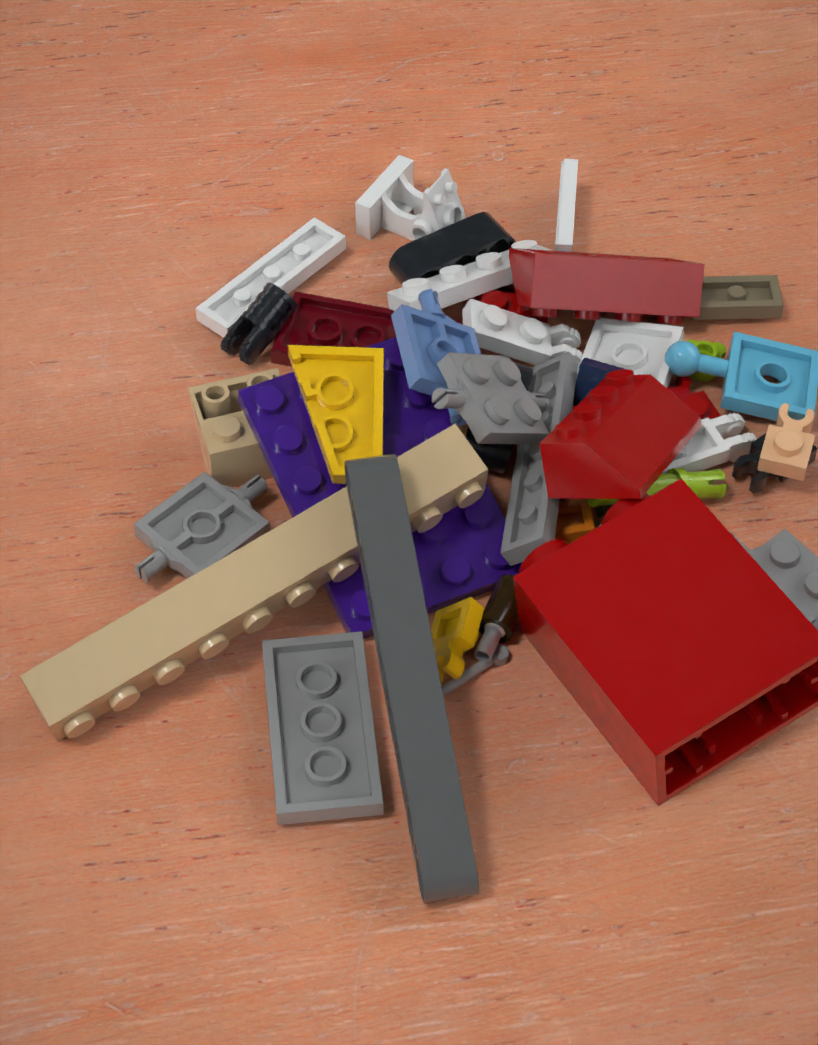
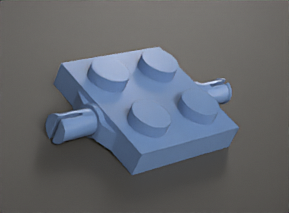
(425, 339)

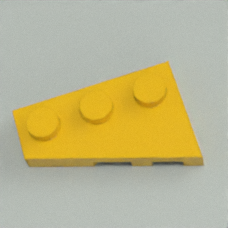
(342, 400)

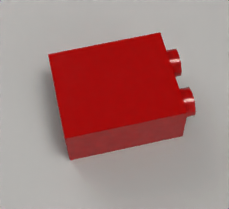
(669, 637)

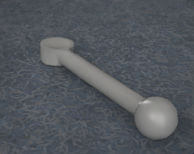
(498, 658)

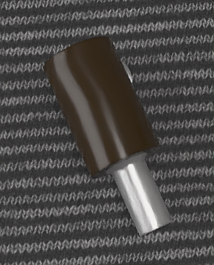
(498, 618)

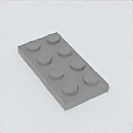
(321, 728)

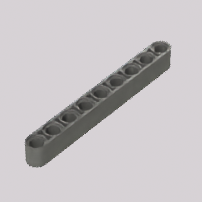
(411, 680)

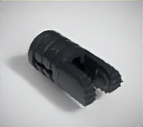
(259, 323)

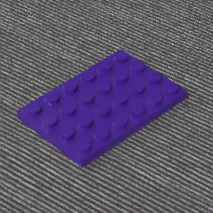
(454, 557)

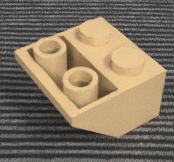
(224, 432)

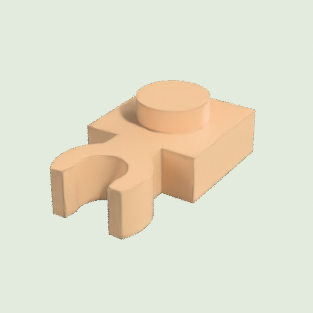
(788, 445)

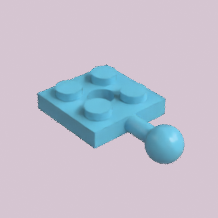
(743, 371)

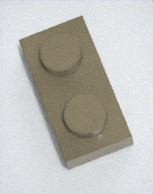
(740, 297)

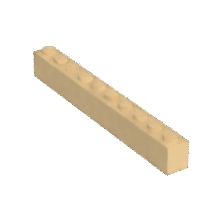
(239, 593)

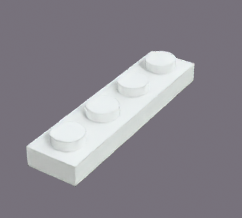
(284, 266)
(461, 282)

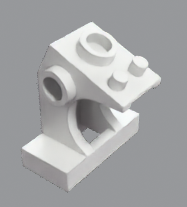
(402, 209)

